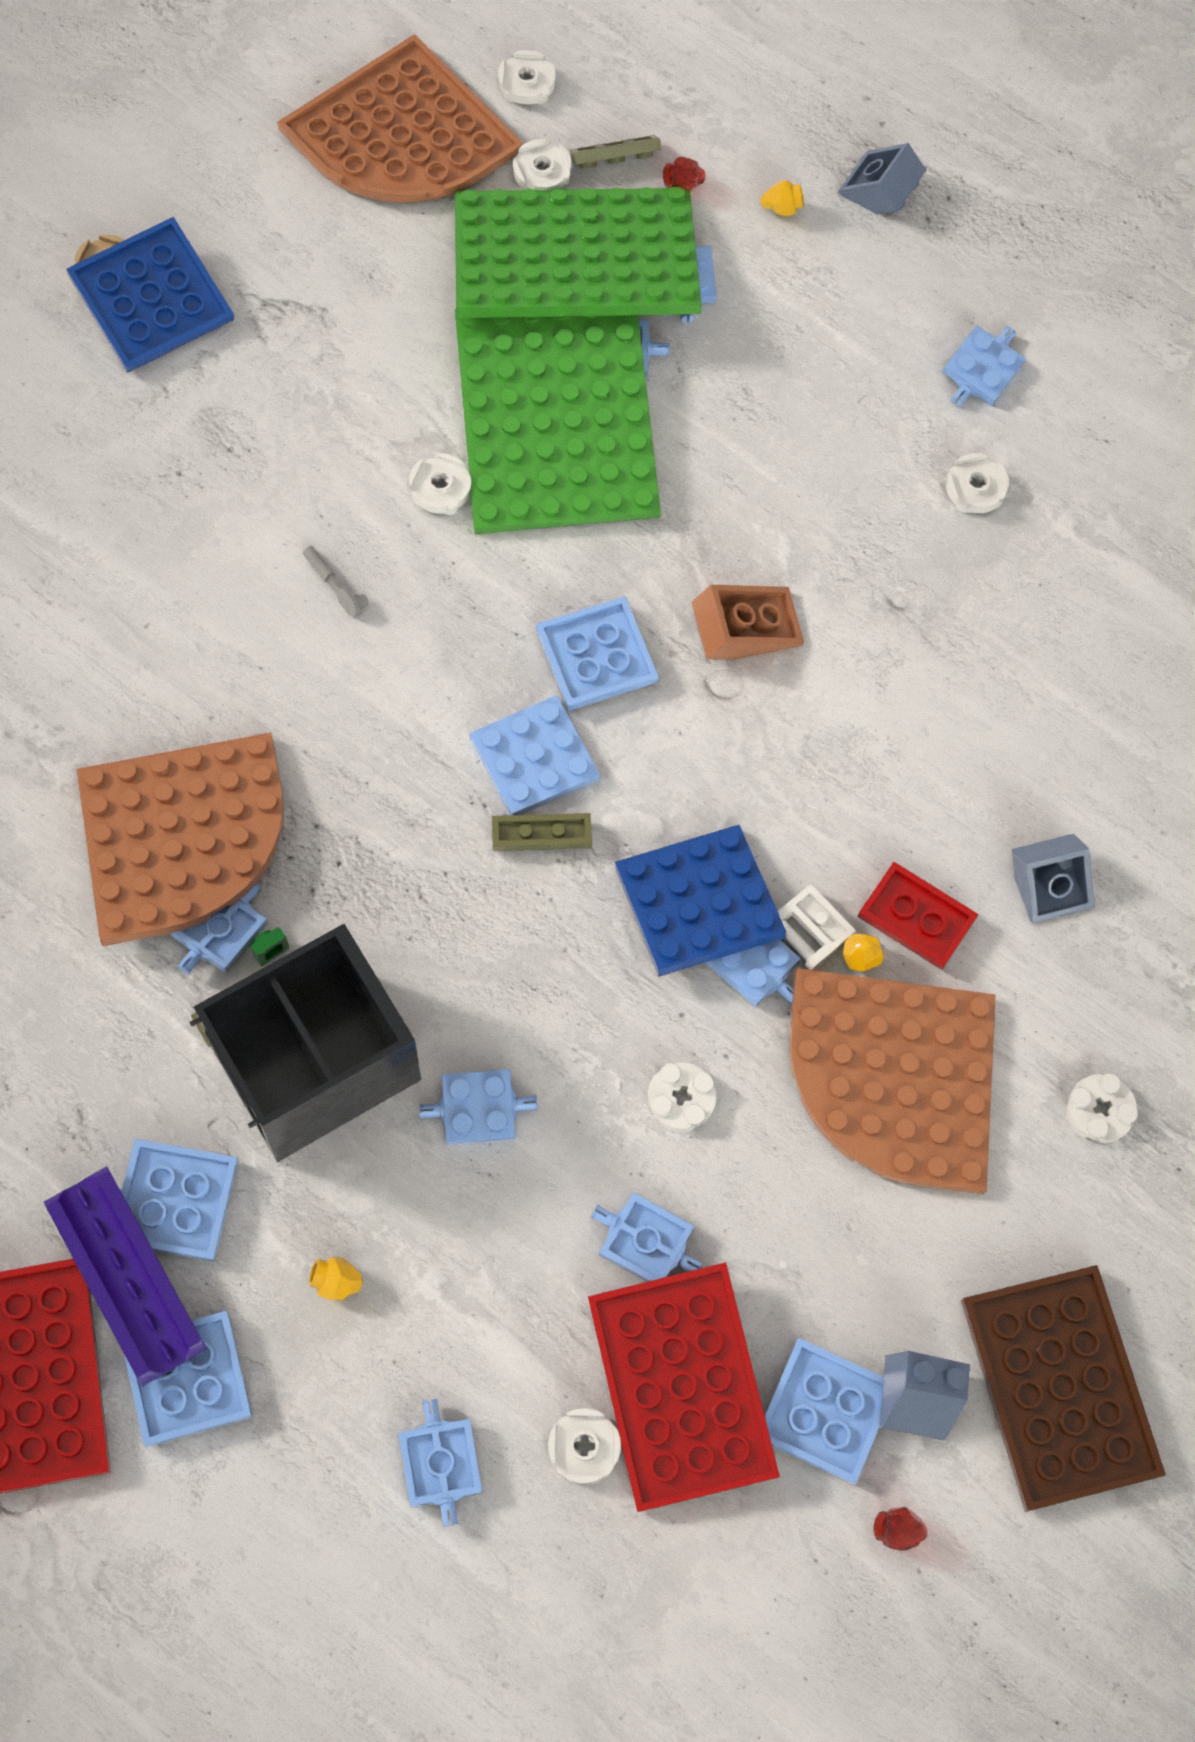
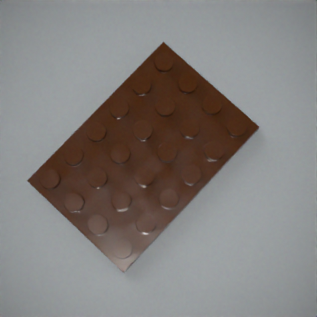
(1062, 1388)

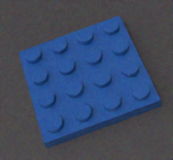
(150, 294)
(699, 900)

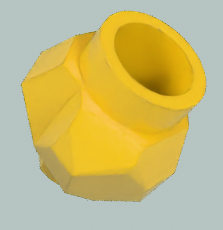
(783, 198)
(863, 952)
(335, 1278)

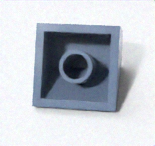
(884, 179)
(1054, 877)
(923, 1394)

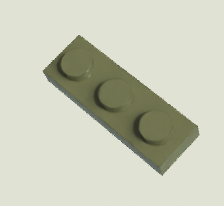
(615, 151)
(541, 832)

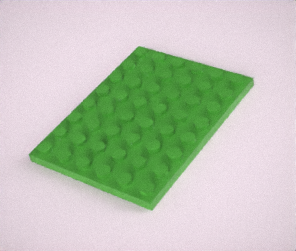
(575, 253)
(556, 421)

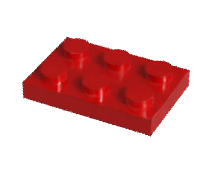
(917, 915)

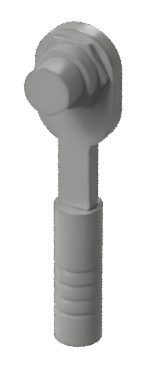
(348, 601)

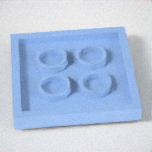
(596, 653)
(534, 756)
(179, 1197)
(198, 1393)
(825, 1411)

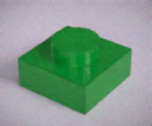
(269, 945)

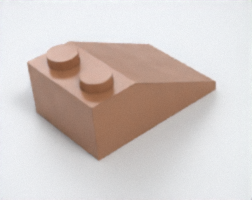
(746, 621)

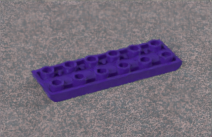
(125, 1276)

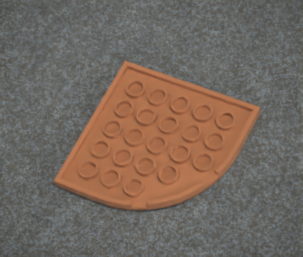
(401, 130)
(179, 834)
(897, 1075)

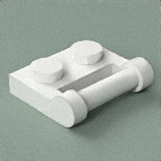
(820, 921)

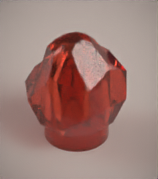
(683, 174)
(899, 1528)

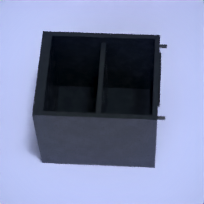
(310, 1042)

